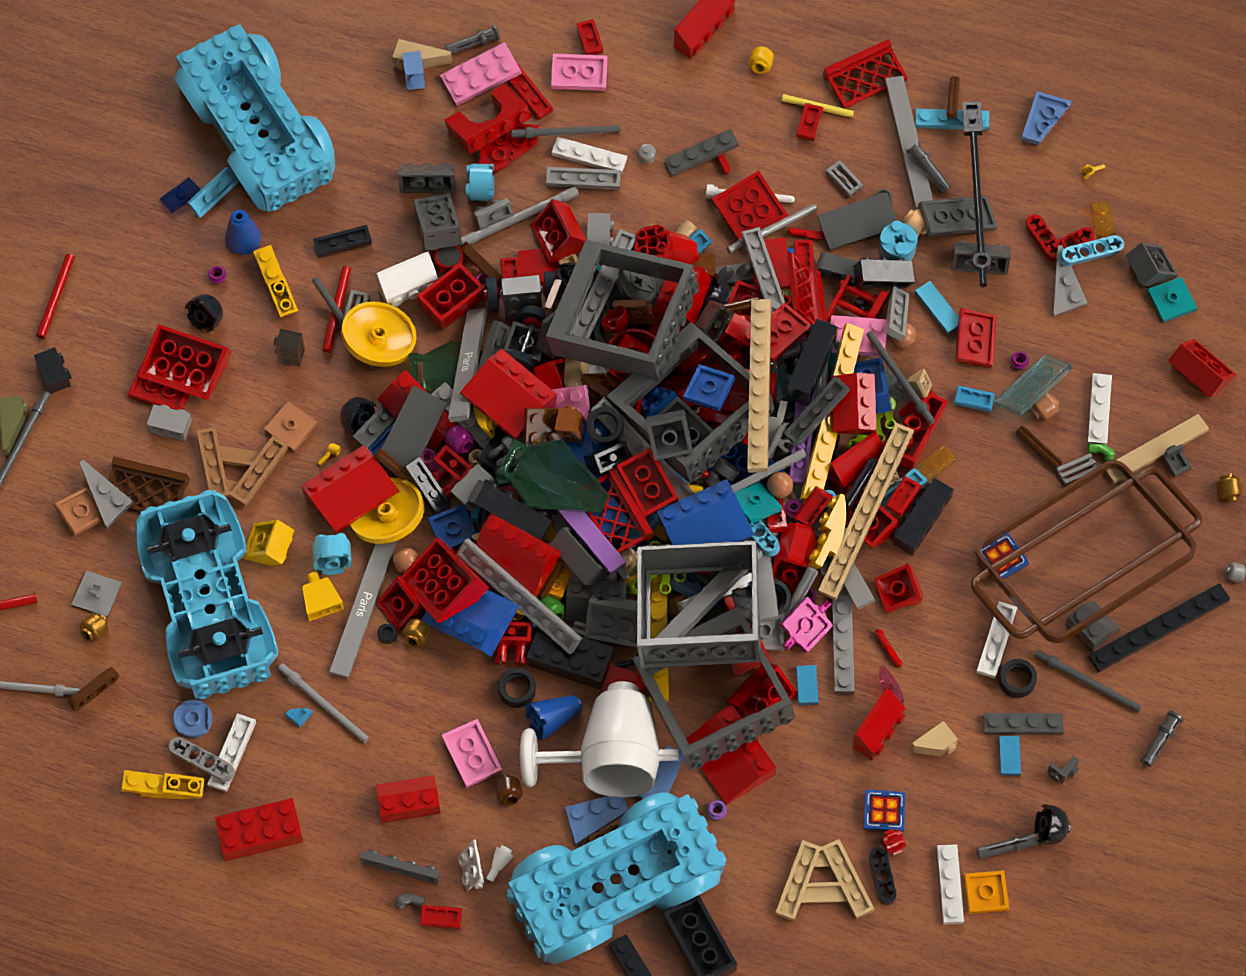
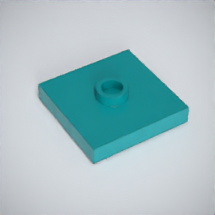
(1172, 299)
(757, 502)

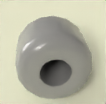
(646, 154)
(1235, 572)

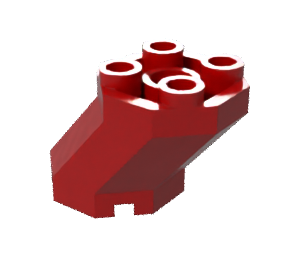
(666, 244)
(794, 554)

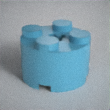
(480, 182)
(898, 241)
(331, 554)

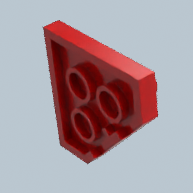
(507, 149)

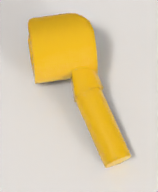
(1089, 170)
(332, 449)

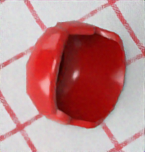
(616, 320)

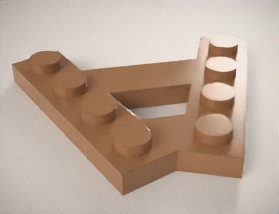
(258, 463)

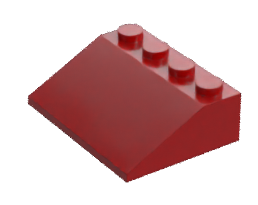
(184, 362)
(504, 390)
(349, 489)
(518, 553)
(443, 581)
(737, 770)

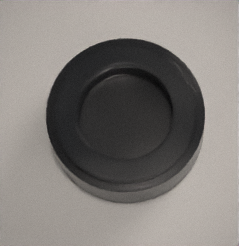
(387, 633)

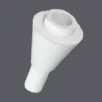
(501, 858)

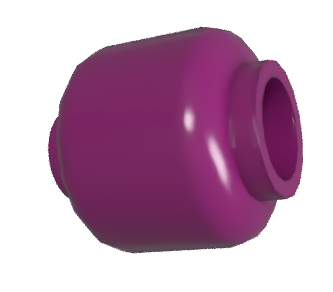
(459, 439)

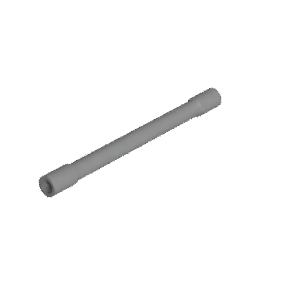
(474, 237)

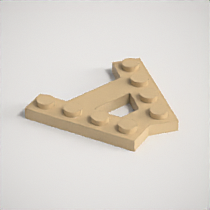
(846, 889)

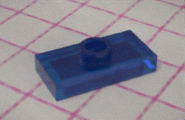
(180, 195)

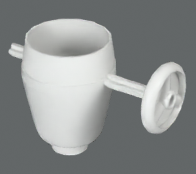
(618, 748)

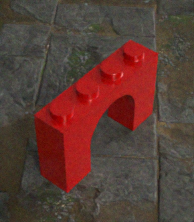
(476, 135)

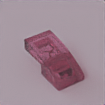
(888, 681)

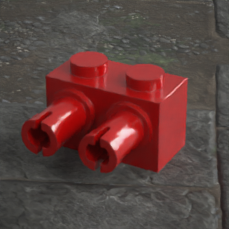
(450, 463)
(517, 636)

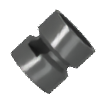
(724, 469)

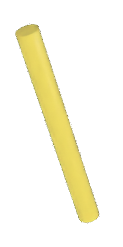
(826, 108)

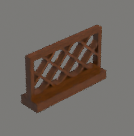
(149, 472)

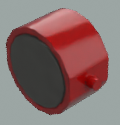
(447, 258)

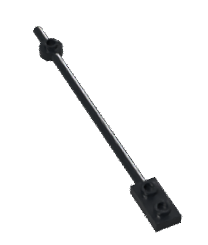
(973, 127)

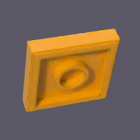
(986, 892)

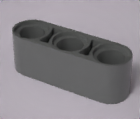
(836, 267)

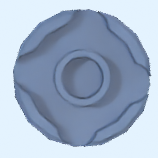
(192, 718)

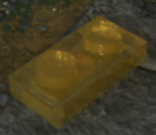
(1102, 219)
(936, 463)

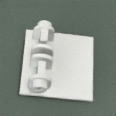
(471, 867)

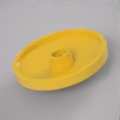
(378, 334)
(393, 517)

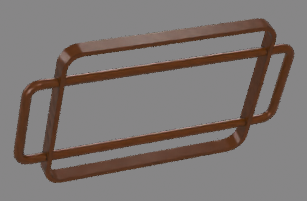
(1133, 479)

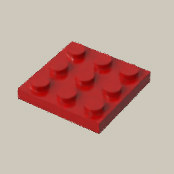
(749, 205)

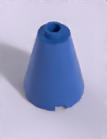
(242, 233)
(552, 714)

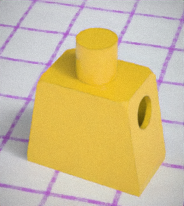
(320, 597)

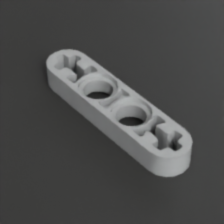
(202, 758)

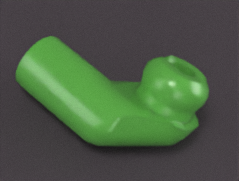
(1102, 448)

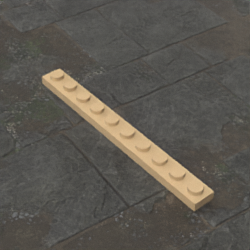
(759, 386)
(866, 511)

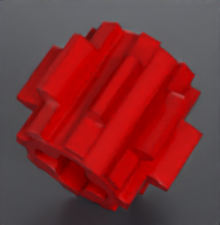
(893, 841)

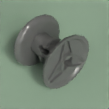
(632, 287)

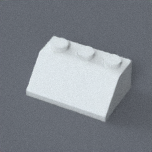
(406, 279)

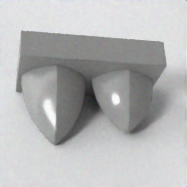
(489, 215)
(735, 272)

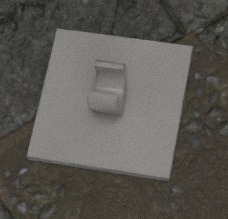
(779, 441)
(96, 593)

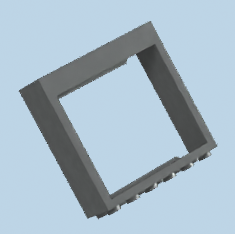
(612, 356)
(723, 437)
(696, 649)
(736, 734)

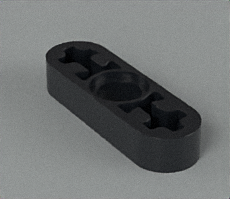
(890, 888)

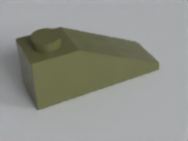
(12, 420)

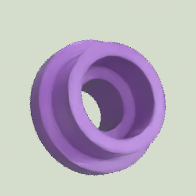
(716, 804)

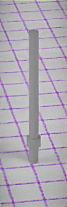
(774, 227)
(295, 679)
(58, 690)

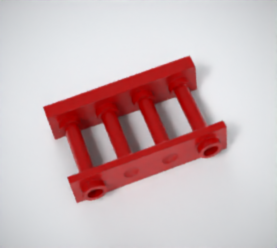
(877, 302)

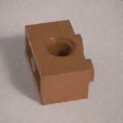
(570, 424)

